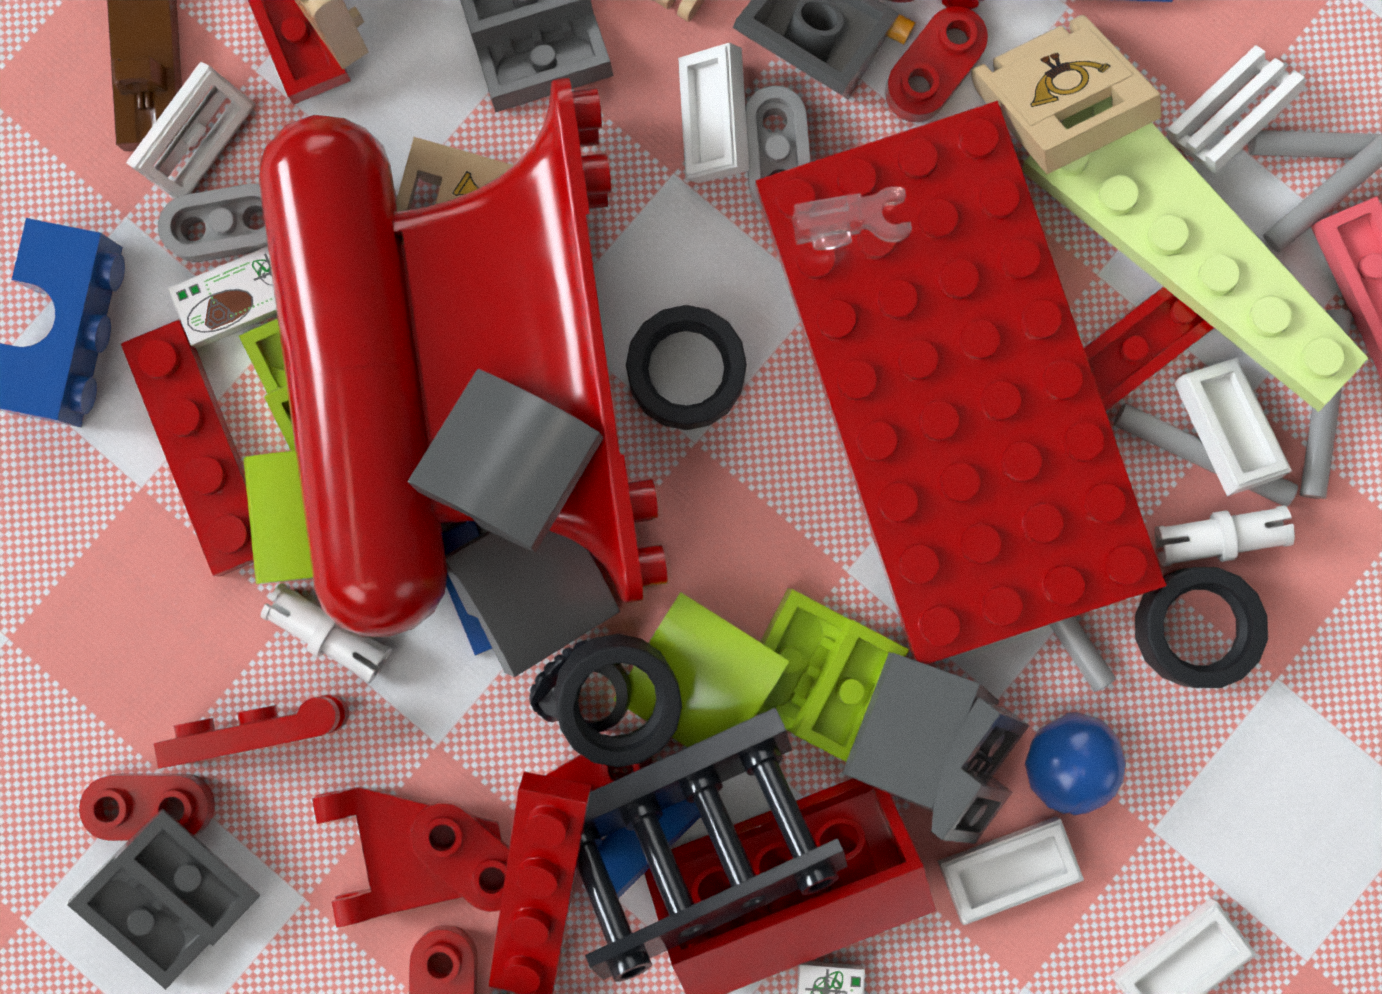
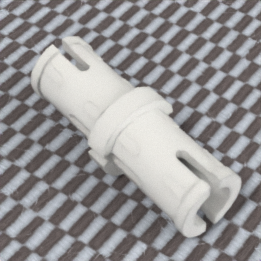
(1224, 536)
(323, 635)

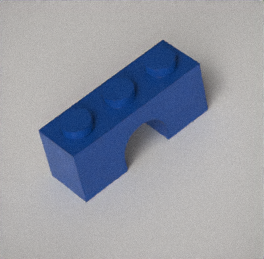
(79, 274)

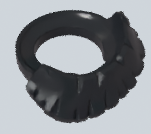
(543, 698)

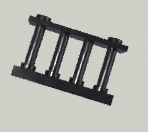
(698, 776)

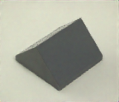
(820, 37)
(911, 728)

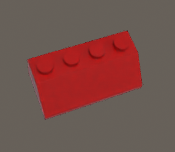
(873, 894)

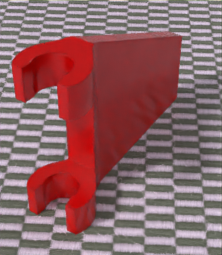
(394, 872)

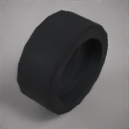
(697, 321)
(1250, 628)
(625, 748)

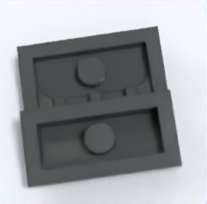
(533, 43)
(506, 460)
(530, 599)
(966, 790)
(163, 898)

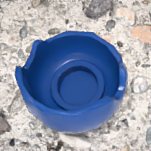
(1075, 764)

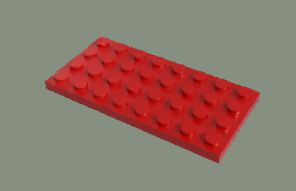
(962, 390)

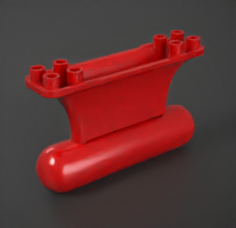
(394, 332)

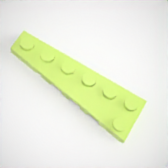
(1193, 244)

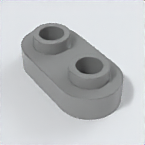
(779, 150)
(226, 222)

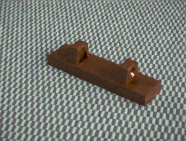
(142, 65)

